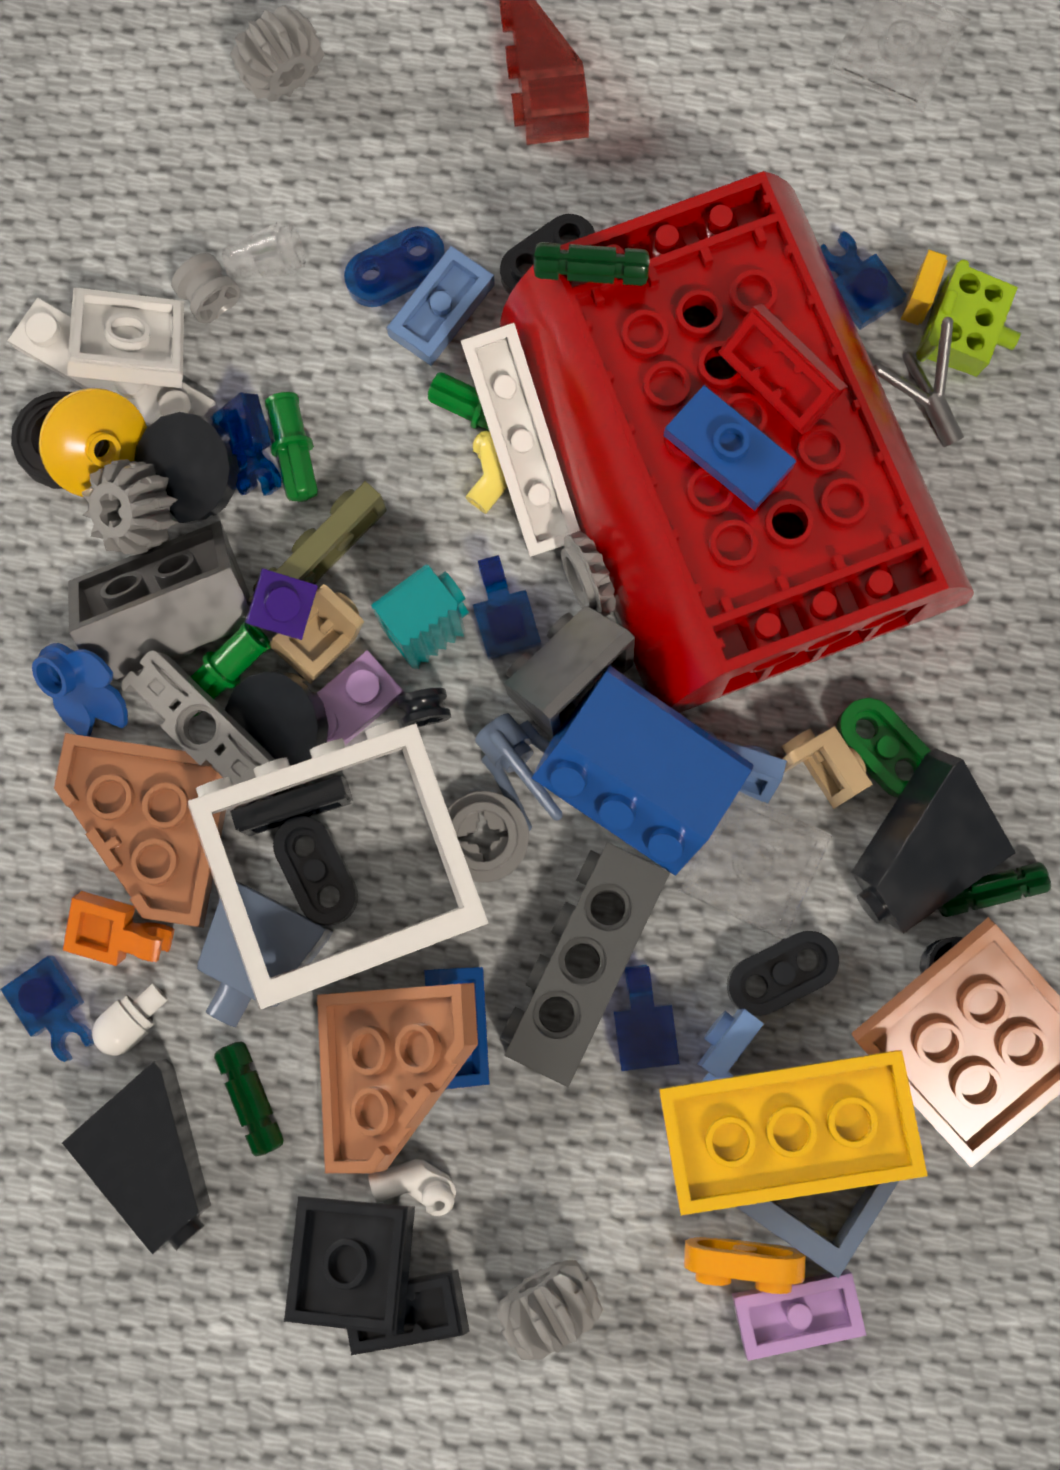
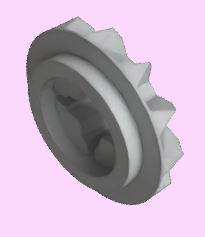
(587, 574)
(500, 815)

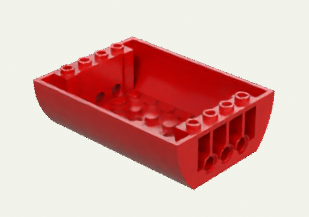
(690, 563)

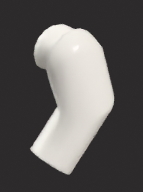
(419, 1181)

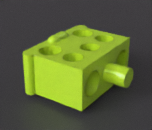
(978, 312)

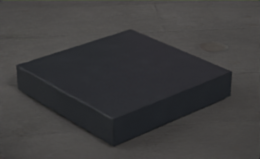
(350, 1265)

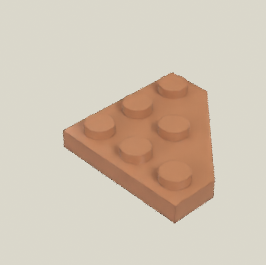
(140, 821)
(386, 1067)

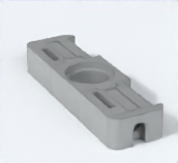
(177, 700)

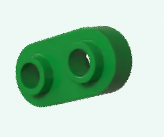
(891, 742)

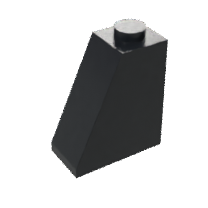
(930, 844)
(146, 1158)

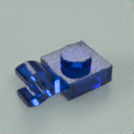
(249, 437)
(505, 618)
(644, 1030)

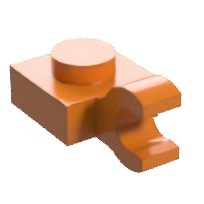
(106, 931)

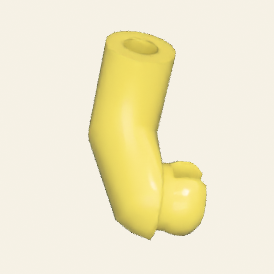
(492, 482)

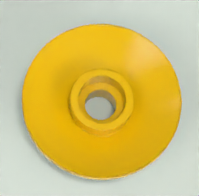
(78, 425)

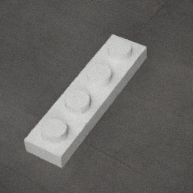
(45, 338)
(521, 438)

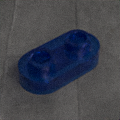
(396, 266)

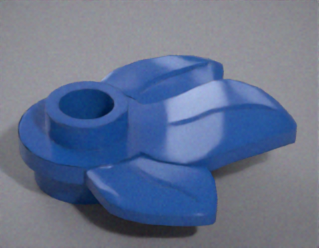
(79, 687)

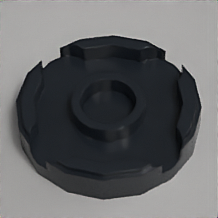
(195, 459)
(280, 714)

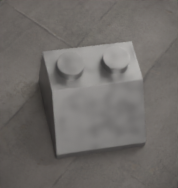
(568, 666)

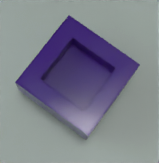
(281, 604)

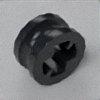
(424, 707)

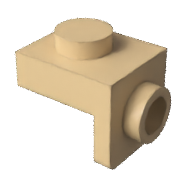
(328, 633)
(831, 762)

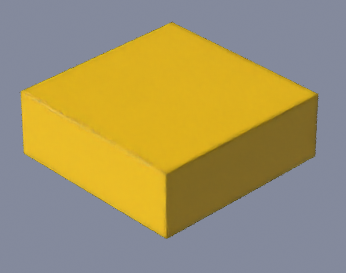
(924, 287)

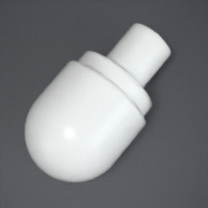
(126, 1022)

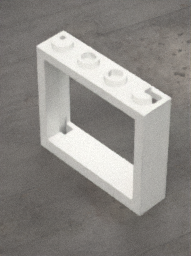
(325, 760)

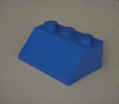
(642, 771)

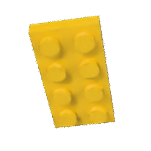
(792, 1132)

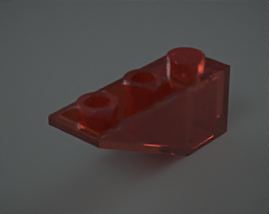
(549, 74)

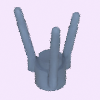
(508, 748)

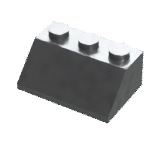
(160, 601)

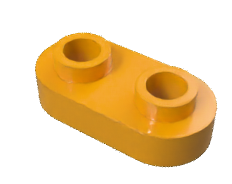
(721, 1260)

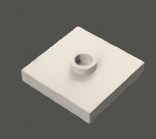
(126, 338)

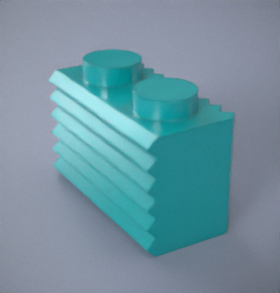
(422, 614)

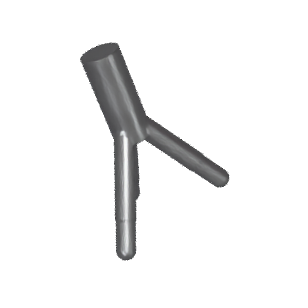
(930, 398)

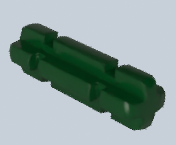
(591, 263)
(1000, 888)
(248, 1098)

